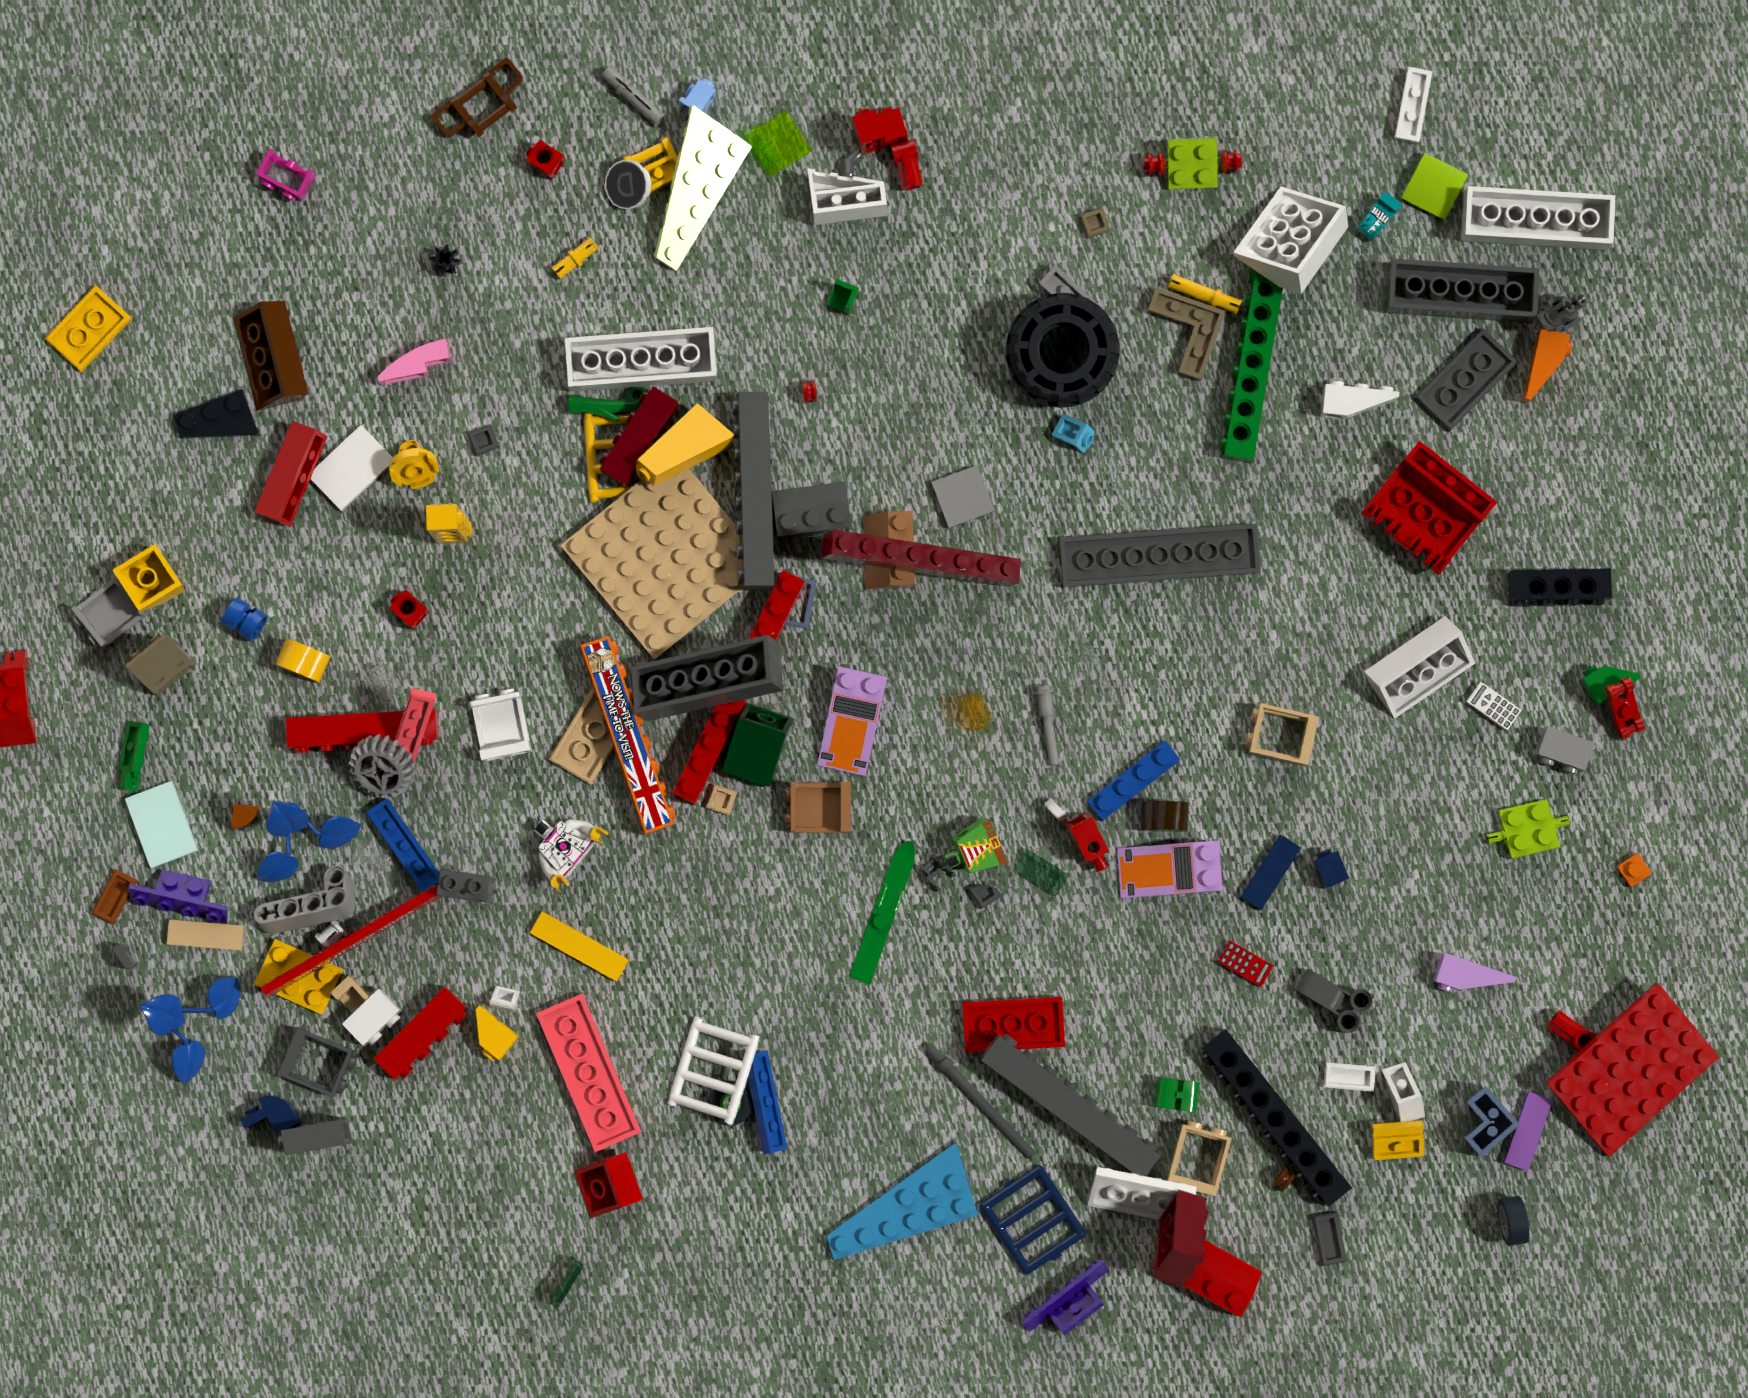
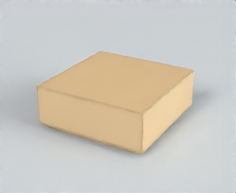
(721, 799)

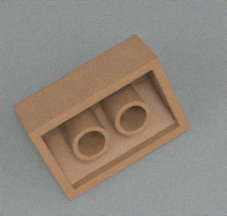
(895, 526)

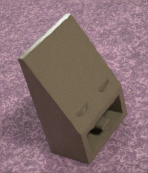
(160, 663)

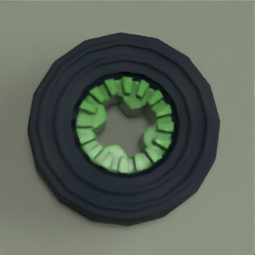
(745, 1107)

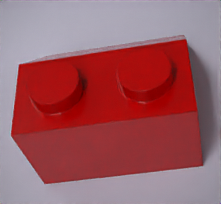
(608, 1185)

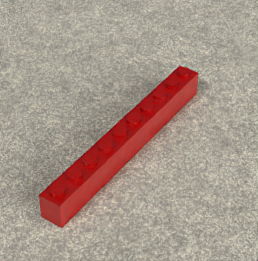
(726, 716)

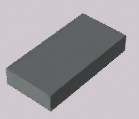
(1329, 1238)

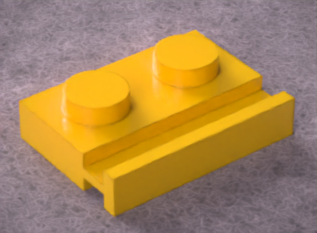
(1398, 1140)

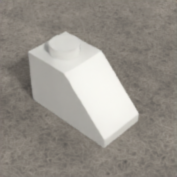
(1404, 1093)

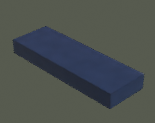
(1270, 872)

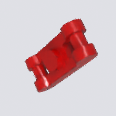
(1624, 708)

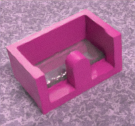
(285, 176)

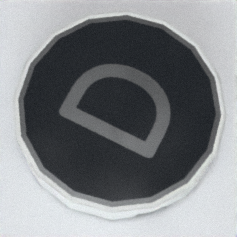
(627, 184)

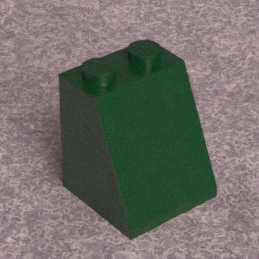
(757, 745)

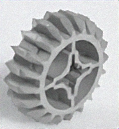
(387, 760)

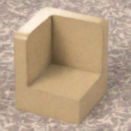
(350, 993)

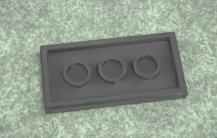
(1466, 379)

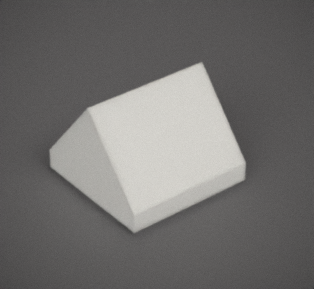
(504, 999)

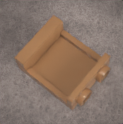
(819, 807)

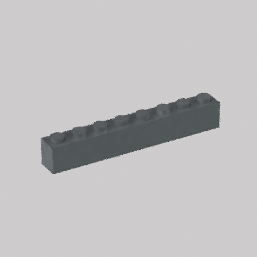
(754, 491)
(1070, 1106)

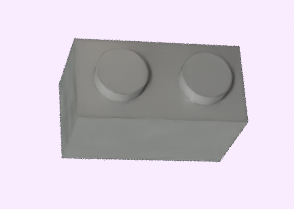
(1564, 749)

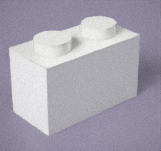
(372, 1018)

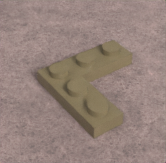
(1205, 323)

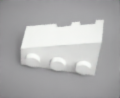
(845, 198)

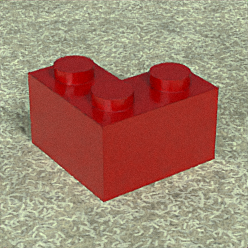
(878, 130)

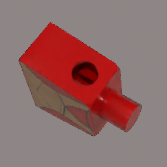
(1084, 831)

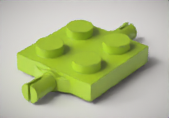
(1528, 829)

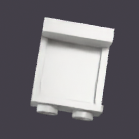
(501, 725)

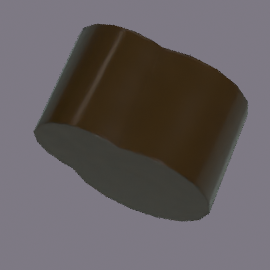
(1164, 816)

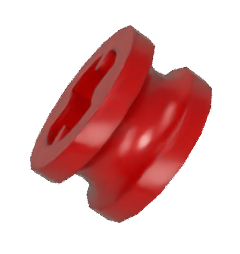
(810, 391)

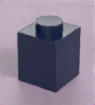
(1330, 868)

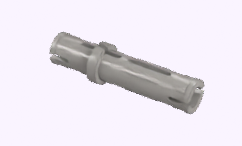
(629, 92)

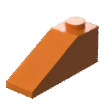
(1547, 355)

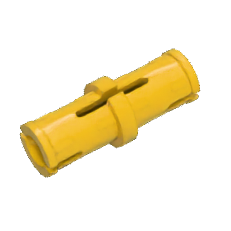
(575, 258)

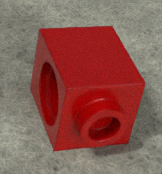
(550, 168)
(414, 618)

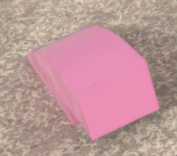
(416, 362)

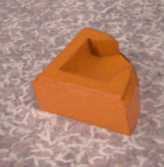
(243, 815)

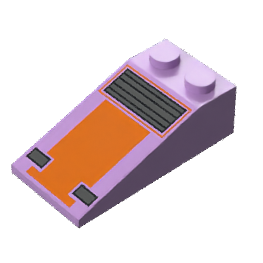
(852, 721)
(1169, 869)

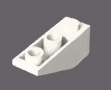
(1348, 401)

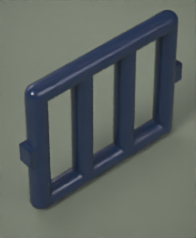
(1015, 1246)

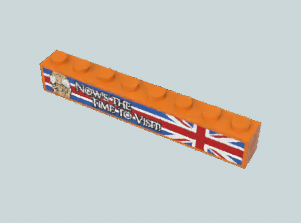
(626, 735)

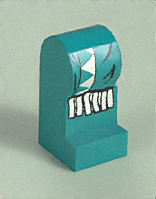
(1379, 216)

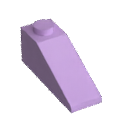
(1463, 974)

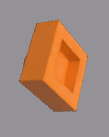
(1634, 870)

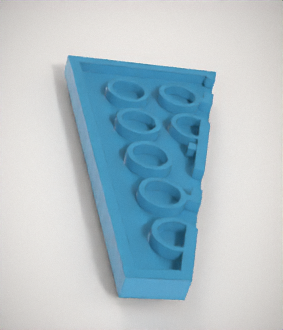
(921, 1202)

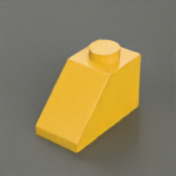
(494, 1035)

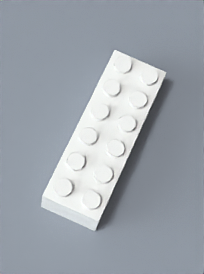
(1538, 218)
(641, 359)

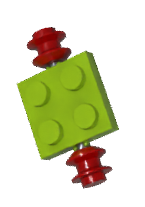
(1192, 163)

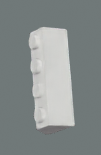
(1420, 666)

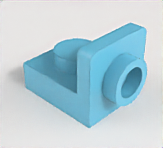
(1074, 432)

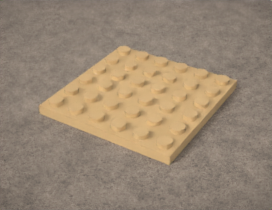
(660, 558)

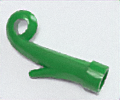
(605, 407)

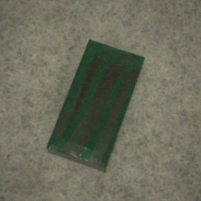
(1041, 872)
(567, 1283)

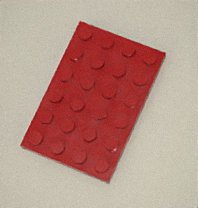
(1632, 1069)

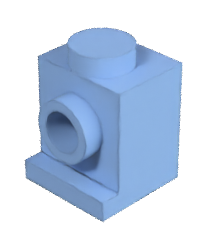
(699, 95)

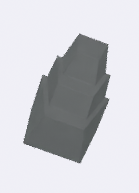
(1561, 312)

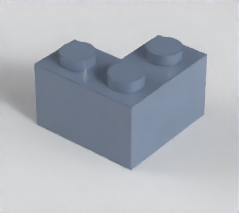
(1496, 1122)

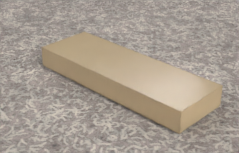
(205, 935)

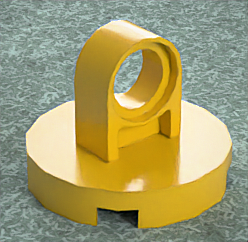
(413, 466)

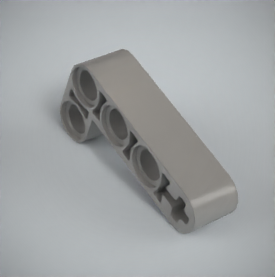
(276, 915)

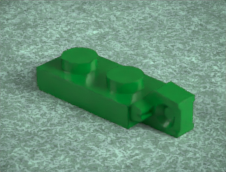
(133, 755)

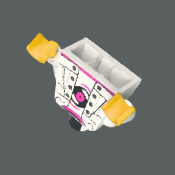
(565, 847)

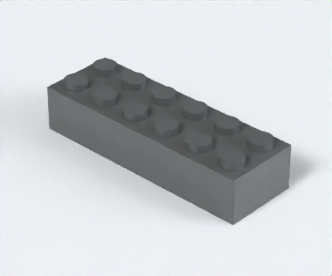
(1462, 290)
(707, 678)

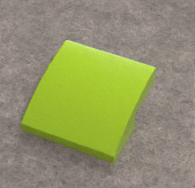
(1434, 186)

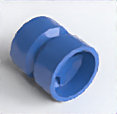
(240, 617)

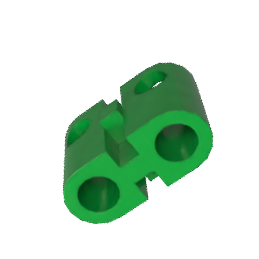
(1176, 1094)

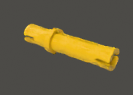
(1205, 294)

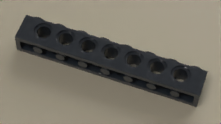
(1336, 1184)

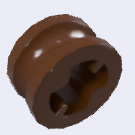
(1283, 1179)

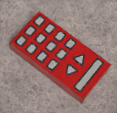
(1245, 963)

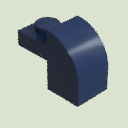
(278, 1111)

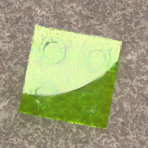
(778, 143)

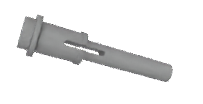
(1046, 711)

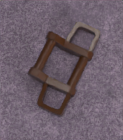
(487, 79)

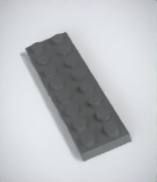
(1159, 555)

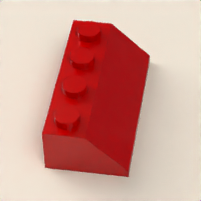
(1223, 1279)

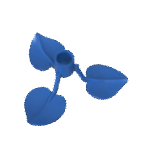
(291, 818)
(166, 1015)

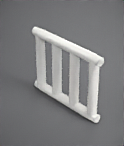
(734, 1090)

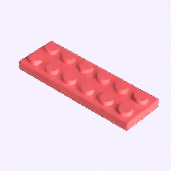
(588, 1072)

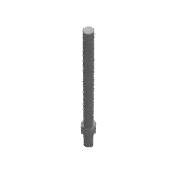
(945, 1064)

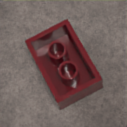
(1181, 1238)

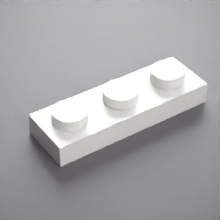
(1413, 105)

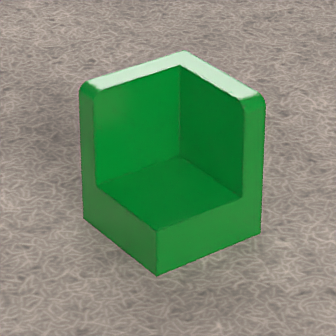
(843, 297)

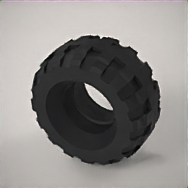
(1062, 388)

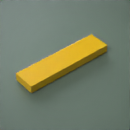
(579, 946)

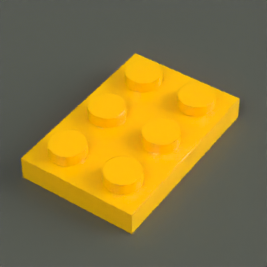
(310, 991)

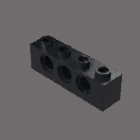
(1597, 579)

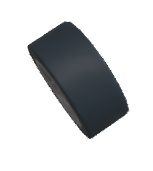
(1513, 1220)

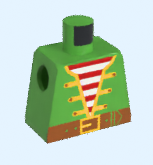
(976, 848)

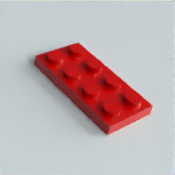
(1029, 1022)

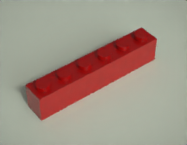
(348, 730)

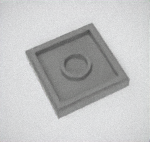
(963, 496)

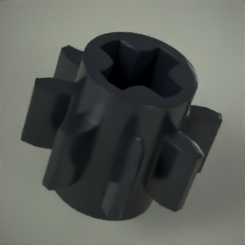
(443, 266)

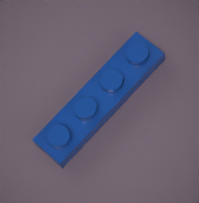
(1133, 780)
(404, 845)
(766, 1104)

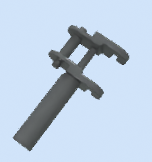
(943, 865)

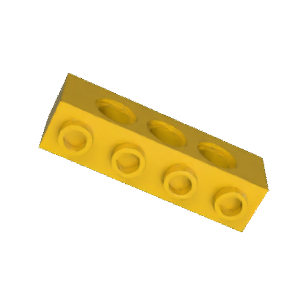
(448, 524)

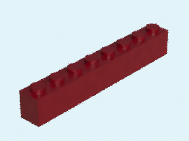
(921, 558)

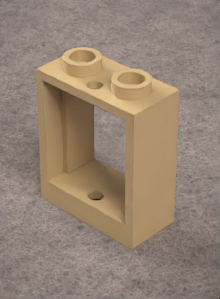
(1307, 738)
(1216, 1134)

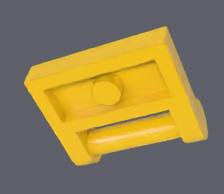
(660, 171)

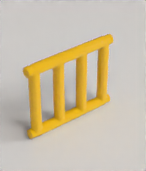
(591, 447)

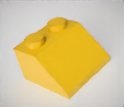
(148, 579)

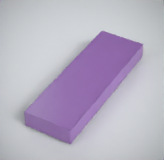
(1528, 1132)

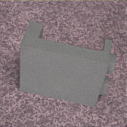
(108, 613)

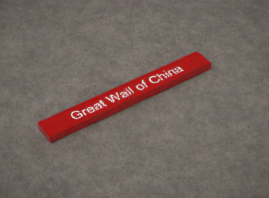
(350, 942)

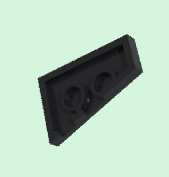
(218, 418)

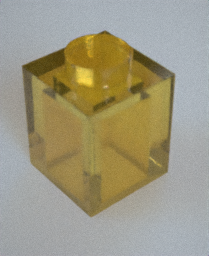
(975, 711)

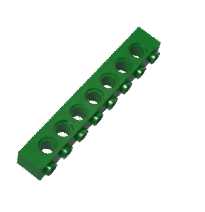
(1245, 449)

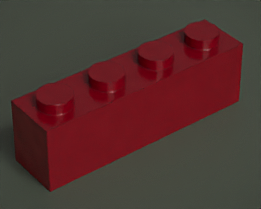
(640, 434)

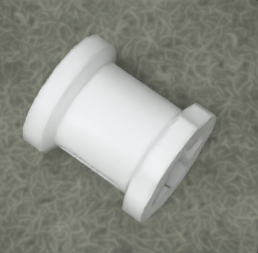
(323, 936)

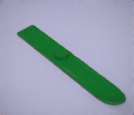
(883, 913)

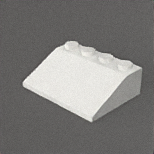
(1292, 238)

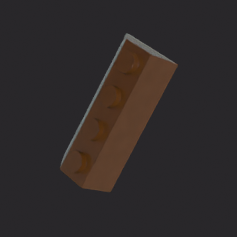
(270, 354)

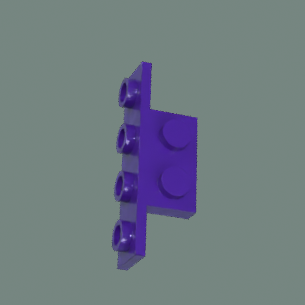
(181, 895)
(1072, 1303)

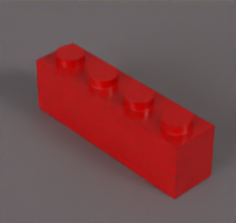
(291, 473)
(420, 1033)

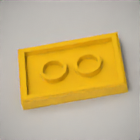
(88, 328)

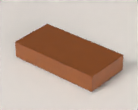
(114, 897)

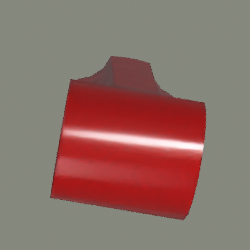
(907, 159)
(1568, 1029)

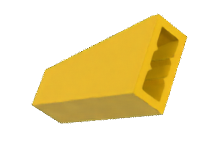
(686, 444)

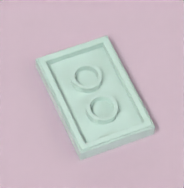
(161, 824)

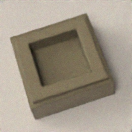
(1095, 222)

